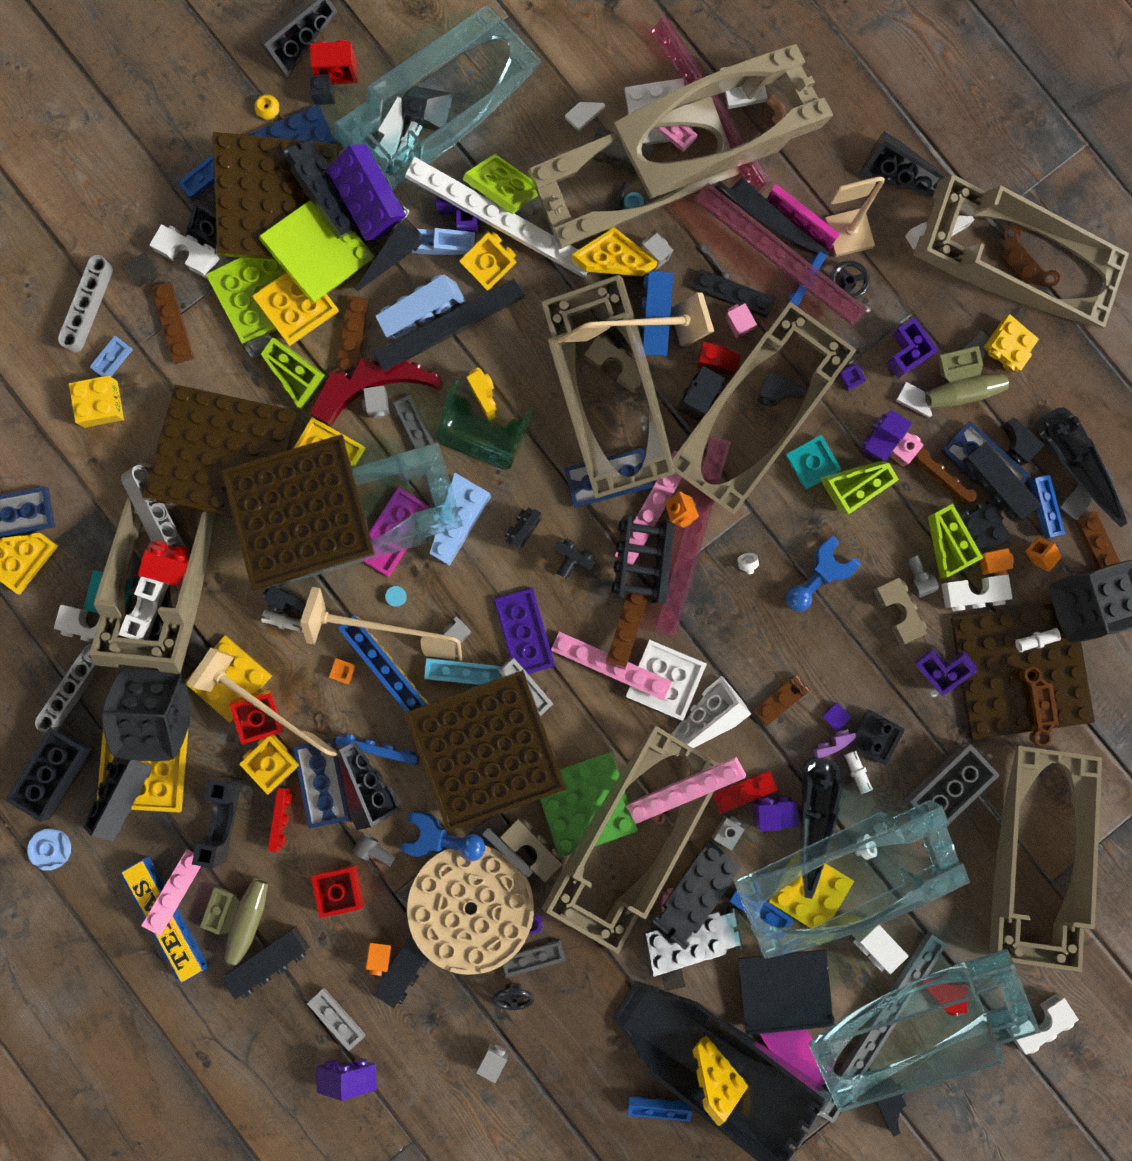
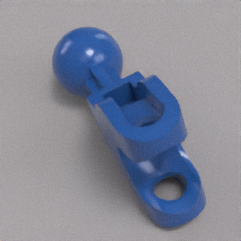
(825, 570)
(435, 838)

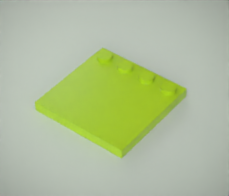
(313, 253)
(235, 289)

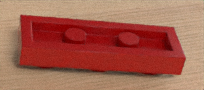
(744, 792)
(280, 819)

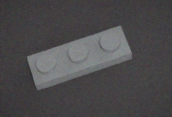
(541, 700)
(336, 1019)

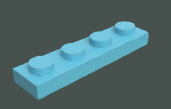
(460, 671)

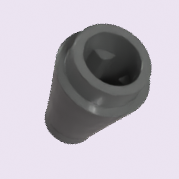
(255, 347)

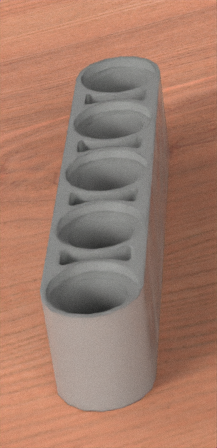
(83, 294)
(145, 509)
(63, 693)

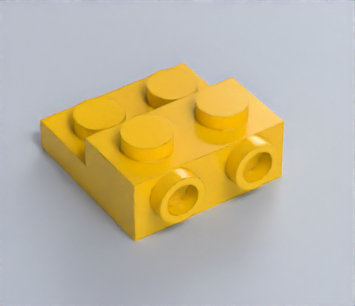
(488, 259)
(1011, 344)
(482, 388)
(269, 763)

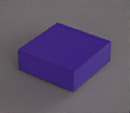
(852, 377)
(836, 716)

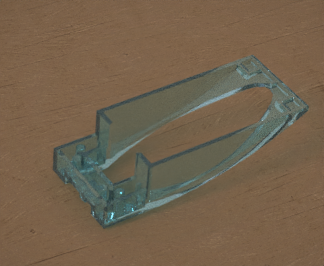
(367, 118)
(414, 529)
(881, 829)
(960, 1054)

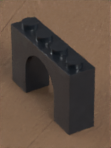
(214, 848)

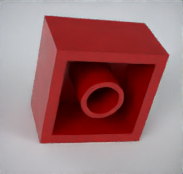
(335, 59)
(164, 563)
(251, 721)
(337, 891)

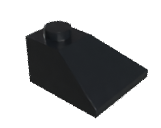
(428, 107)
(202, 223)

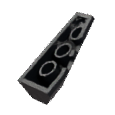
(900, 166)
(398, 246)
(366, 793)

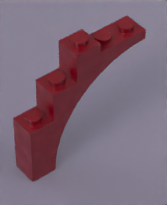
(341, 391)

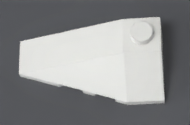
(714, 714)

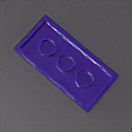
(524, 630)

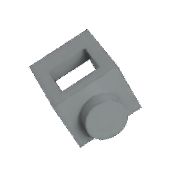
(458, 630)

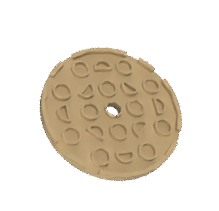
(462, 940)

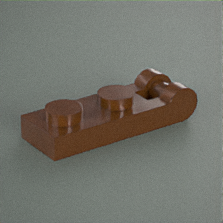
(781, 700)

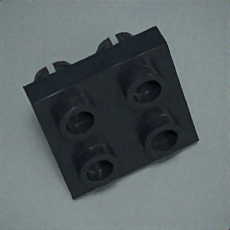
(573, 557)
(877, 737)

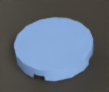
(49, 849)

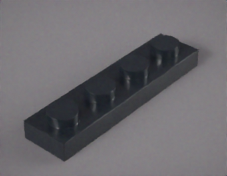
(733, 292)

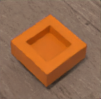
(342, 671)

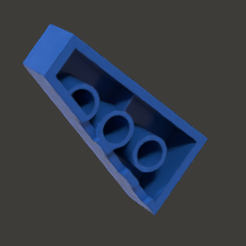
(656, 305)

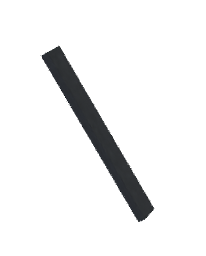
(448, 325)

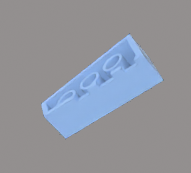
(420, 306)
(471, 503)

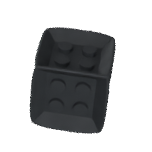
(1094, 602)
(146, 715)

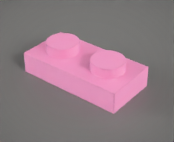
(678, 135)

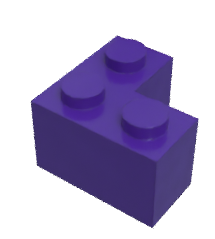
(464, 220)
(915, 348)
(887, 432)
(944, 674)
(774, 815)
(345, 1079)

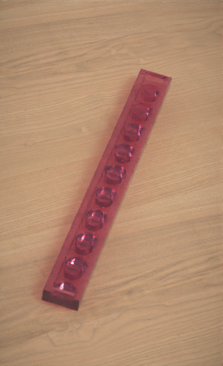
(690, 73)
(780, 254)
(692, 540)

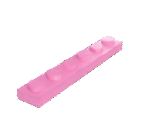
(653, 509)
(596, 659)
(686, 790)

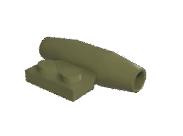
(964, 380)
(236, 917)

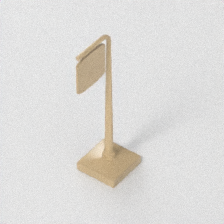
(853, 225)
(688, 317)
(431, 644)
(212, 671)

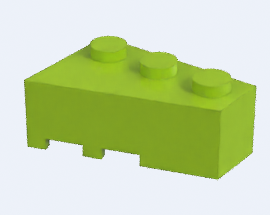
(296, 373)
(858, 485)
(951, 542)

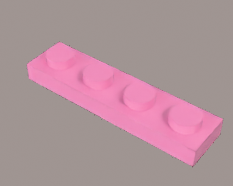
(171, 894)

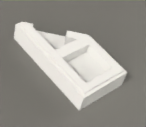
(583, 114)
(914, 399)

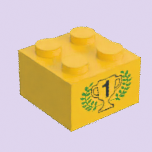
(96, 401)

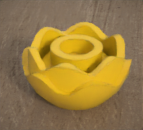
(269, 112)

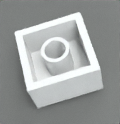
(882, 948)

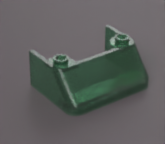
(479, 436)

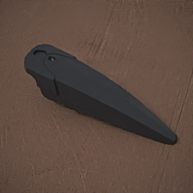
(755, 205)
(1078, 454)
(819, 810)

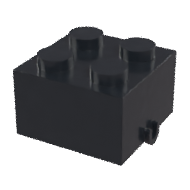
(702, 390)

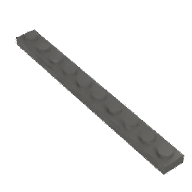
(872, 1041)

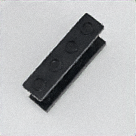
(662, 553)

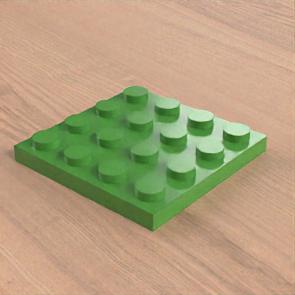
(574, 808)

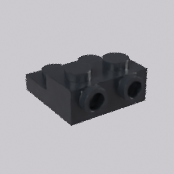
(527, 523)
(985, 526)
(282, 601)

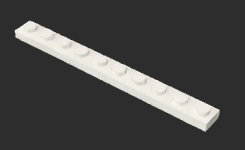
(492, 214)

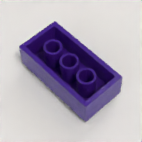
(365, 192)

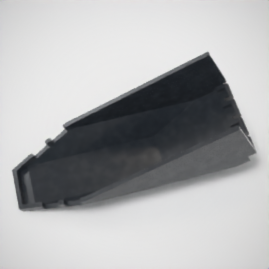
(777, 1096)

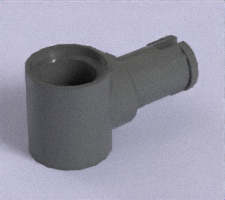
(923, 582)
(368, 848)

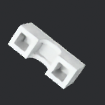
(170, 242)
(994, 590)
(141, 620)
(73, 621)
(1057, 1018)

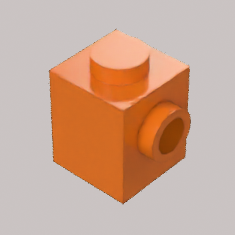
(681, 509)
(1043, 553)
(997, 562)
(377, 958)

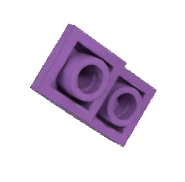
(839, 741)

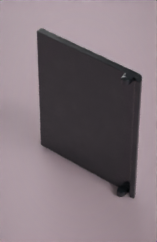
(786, 992)

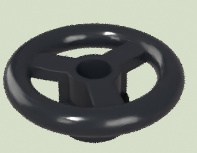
(838, 269)
(513, 994)

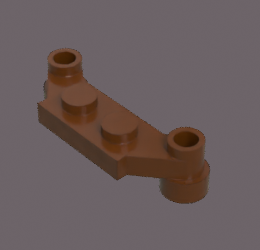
(1023, 262)
(1042, 704)

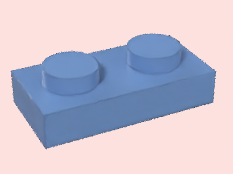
(111, 357)

